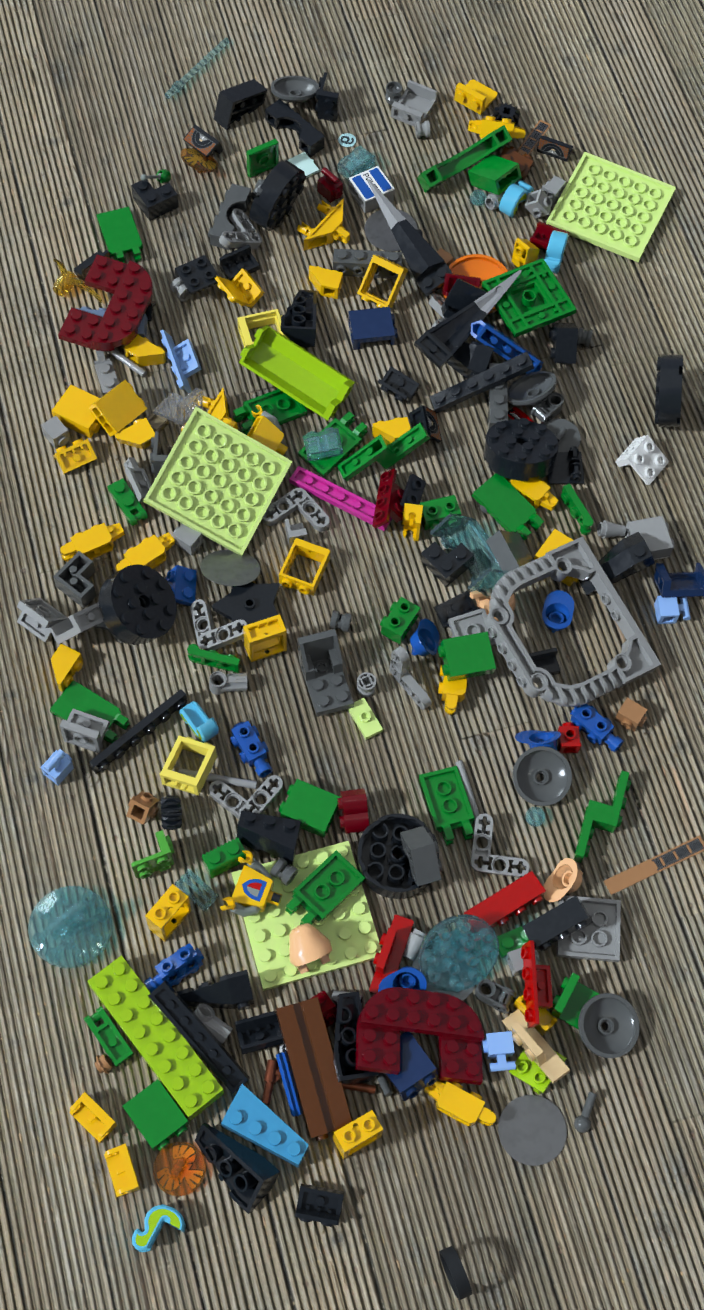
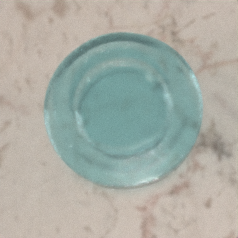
(477, 197)
(535, 816)

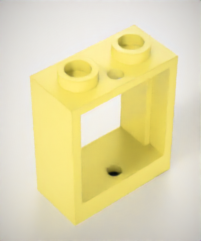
(258, 320)
(182, 781)

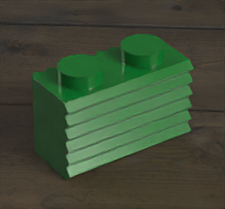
(223, 857)

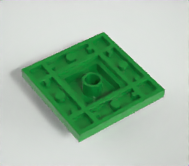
(532, 299)

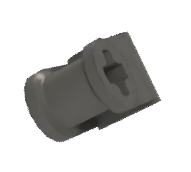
(546, 410)
(496, 995)

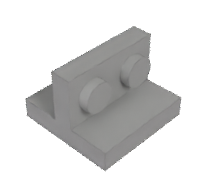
(38, 617)
(469, 624)
(84, 730)

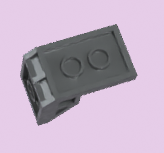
(323, 672)

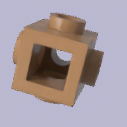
(143, 807)

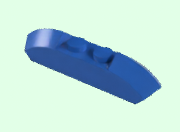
(501, 343)

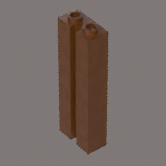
(313, 1067)

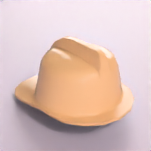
(563, 880)

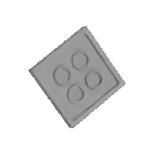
(599, 939)

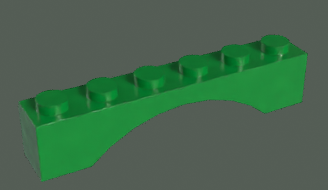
(478, 151)

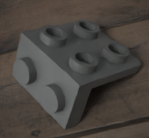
(156, 459)

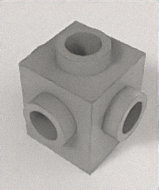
(538, 203)

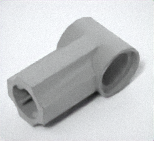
(230, 682)
(213, 1023)

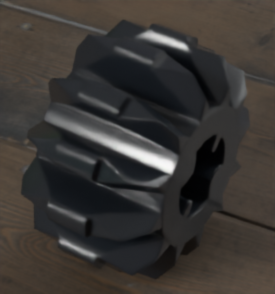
(507, 111)
(171, 812)

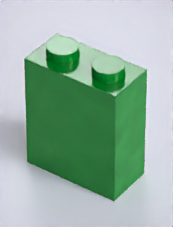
(494, 174)
(467, 656)
(311, 806)
(156, 1116)

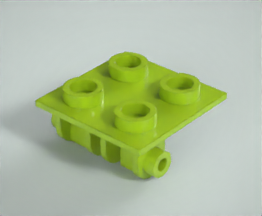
(531, 1073)

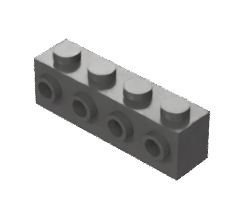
(356, 262)

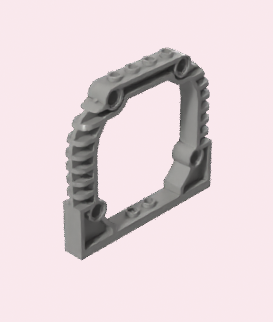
(578, 562)

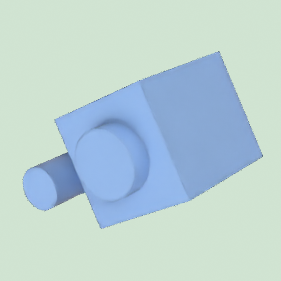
(668, 609)
(57, 766)
(499, 1046)

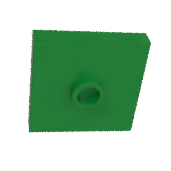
(262, 158)

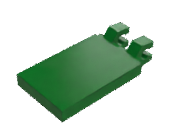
(120, 233)
(275, 403)
(349, 441)
(507, 506)
(84, 700)
(448, 803)
(325, 888)

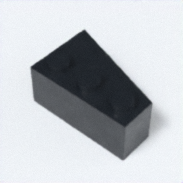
(237, 101)
(269, 833)
(557, 923)

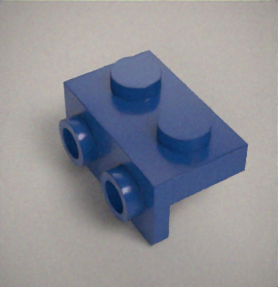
(183, 584)

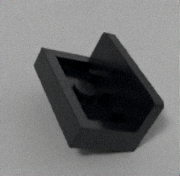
(241, 258)
(399, 384)
(413, 490)
(454, 607)
(259, 1032)
(319, 1205)

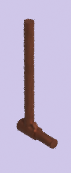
(273, 1075)

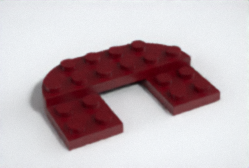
(120, 323)
(423, 1013)

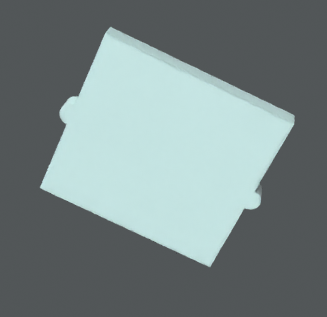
(305, 163)

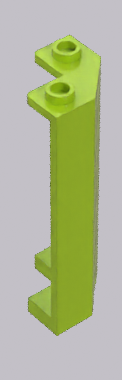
(296, 372)

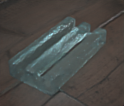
(184, 878)

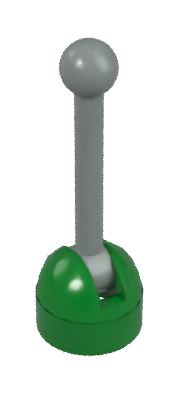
(162, 176)

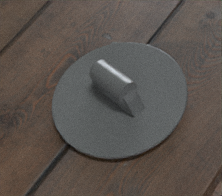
(566, 433)

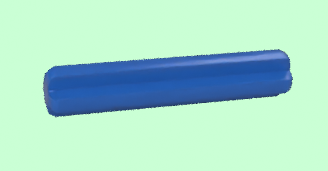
(289, 1084)

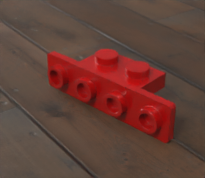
(392, 951)
(537, 985)

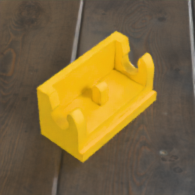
(412, 519)
(546, 1020)
(92, 1117)
(122, 1170)

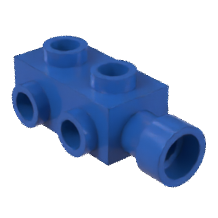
(590, 723)
(246, 744)
(176, 965)

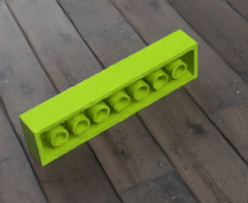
(156, 1038)

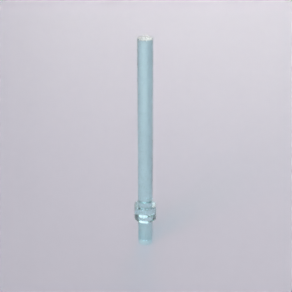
(177, 86)

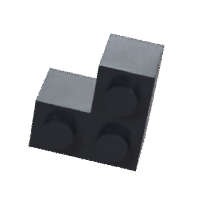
(154, 201)
(565, 342)
(447, 566)

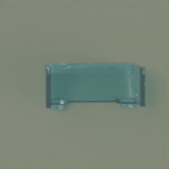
(466, 530)

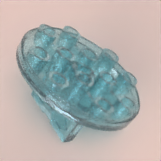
(70, 927)
(458, 952)

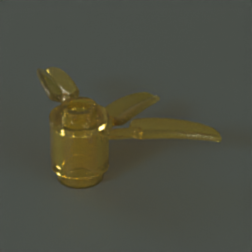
(67, 280)

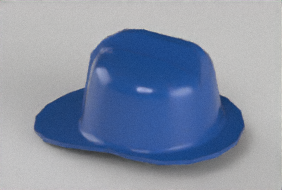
(558, 610)
(425, 639)
(538, 738)
(405, 978)

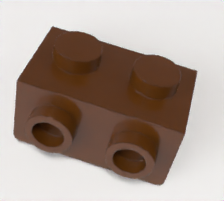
(525, 161)

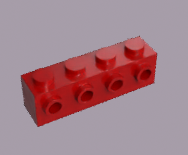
(509, 901)

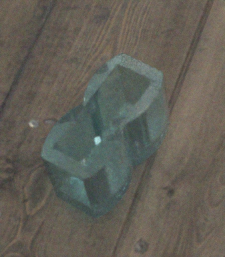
(356, 162)
(322, 444)

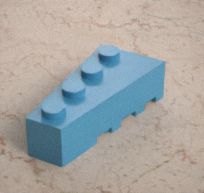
(262, 1127)

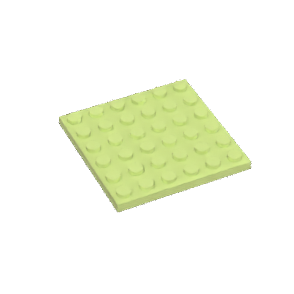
(611, 206)
(218, 481)
(347, 927)

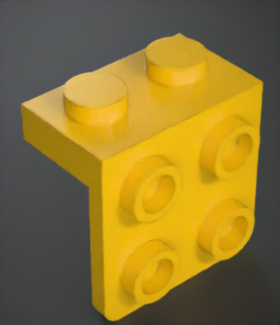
(474, 96)
(241, 289)

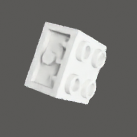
(644, 458)

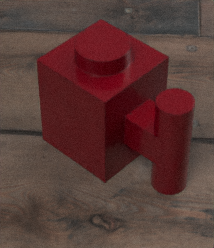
(329, 186)

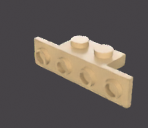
(535, 1047)

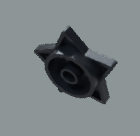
(249, 602)

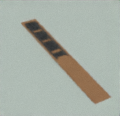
(533, 138)
(654, 865)

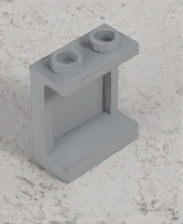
(414, 104)
(77, 623)

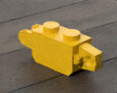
(489, 125)
(535, 492)
(93, 541)
(149, 552)
(451, 692)
(459, 1104)

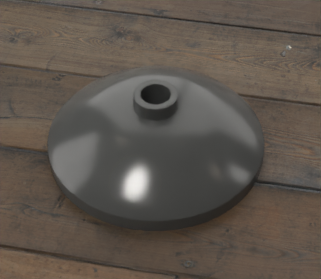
(294, 89)
(532, 388)
(555, 773)
(620, 1022)

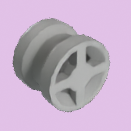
(422, 129)

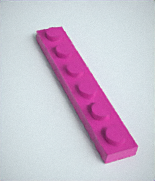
(335, 495)

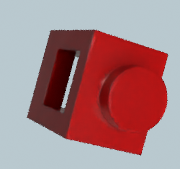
(569, 744)

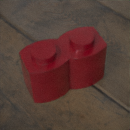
(354, 810)

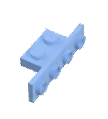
(183, 360)

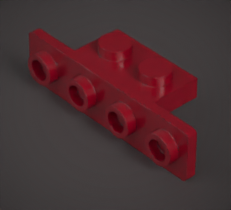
(388, 500)

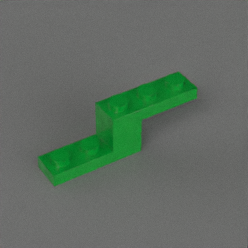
(383, 452)
(602, 816)

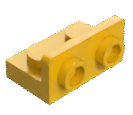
(75, 456)

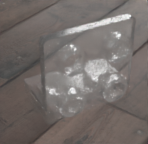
(179, 408)

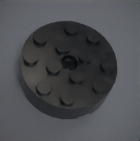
(278, 195)
(669, 390)
(520, 449)
(137, 604)
(375, 857)

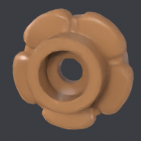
(103, 1064)

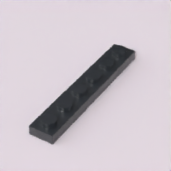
(482, 382)
(134, 735)
(199, 1036)

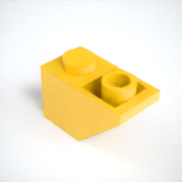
(524, 252)
(326, 281)
(144, 352)
(391, 429)
(136, 435)
(65, 664)

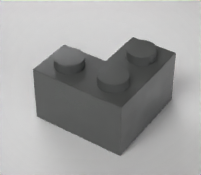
(73, 579)
(422, 855)

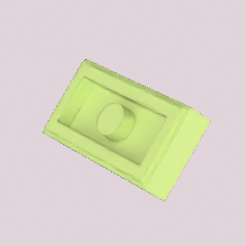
(365, 719)

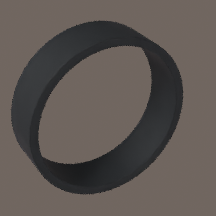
(455, 1272)

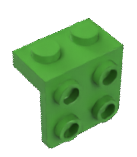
(160, 861)

